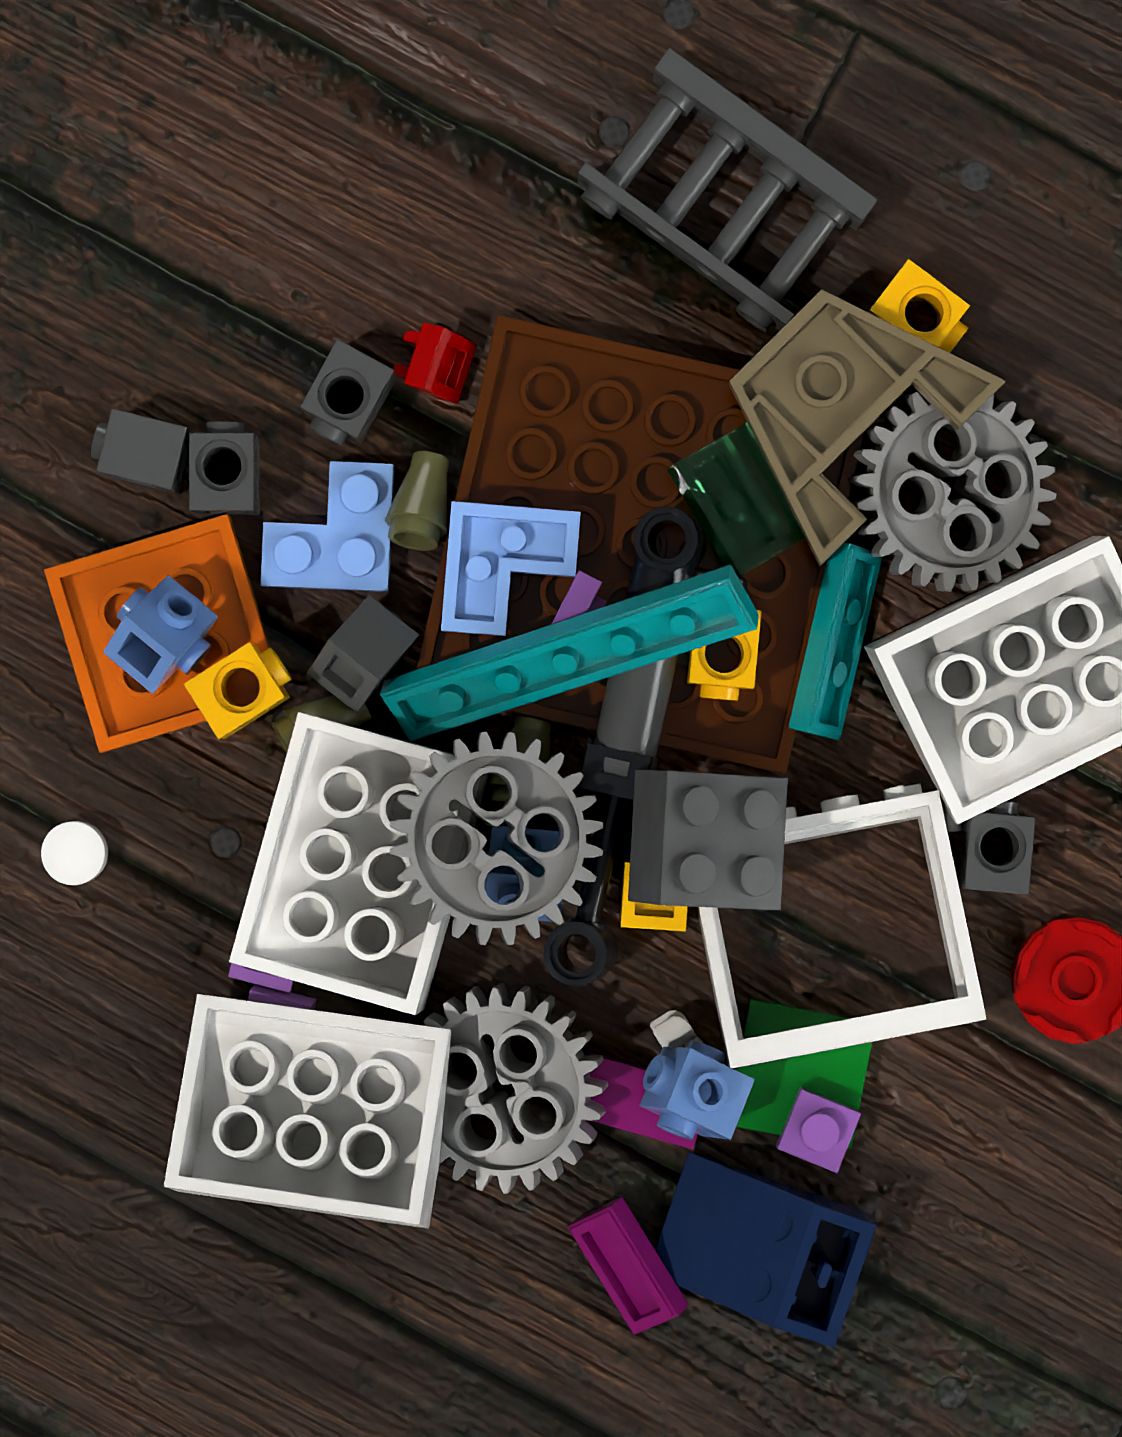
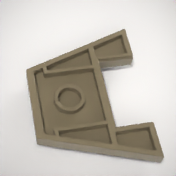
(825, 386)

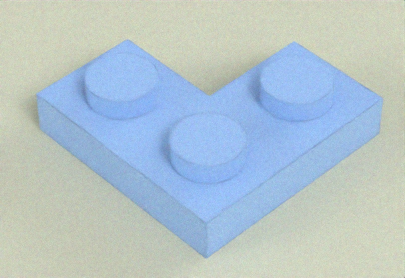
(490, 544)
(346, 552)

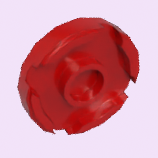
(1070, 979)

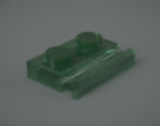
(737, 500)

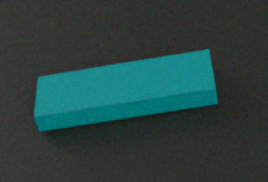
(835, 642)

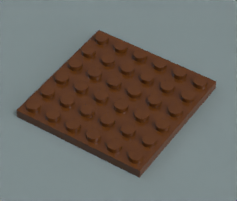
(593, 433)

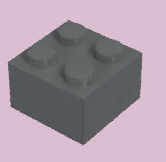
(707, 840)

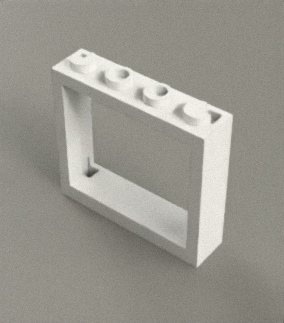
(839, 817)

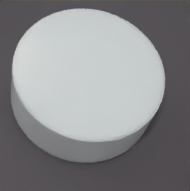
(74, 852)

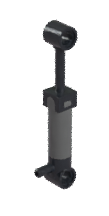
(625, 742)

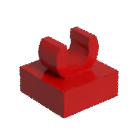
(438, 362)

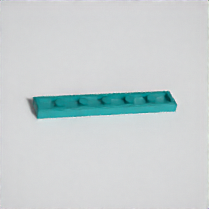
(571, 653)

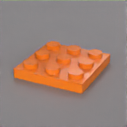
(95, 587)

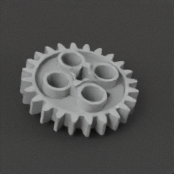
(924, 536)
(532, 790)
(557, 1075)

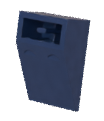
(764, 1247)

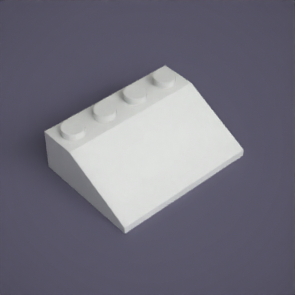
(1013, 678)
(325, 880)
(311, 1111)

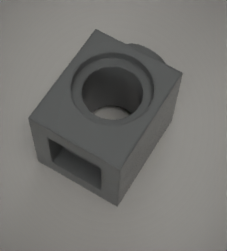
(346, 365)
(142, 450)
(241, 495)
(362, 653)
(1010, 874)

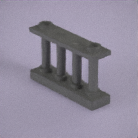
(733, 128)

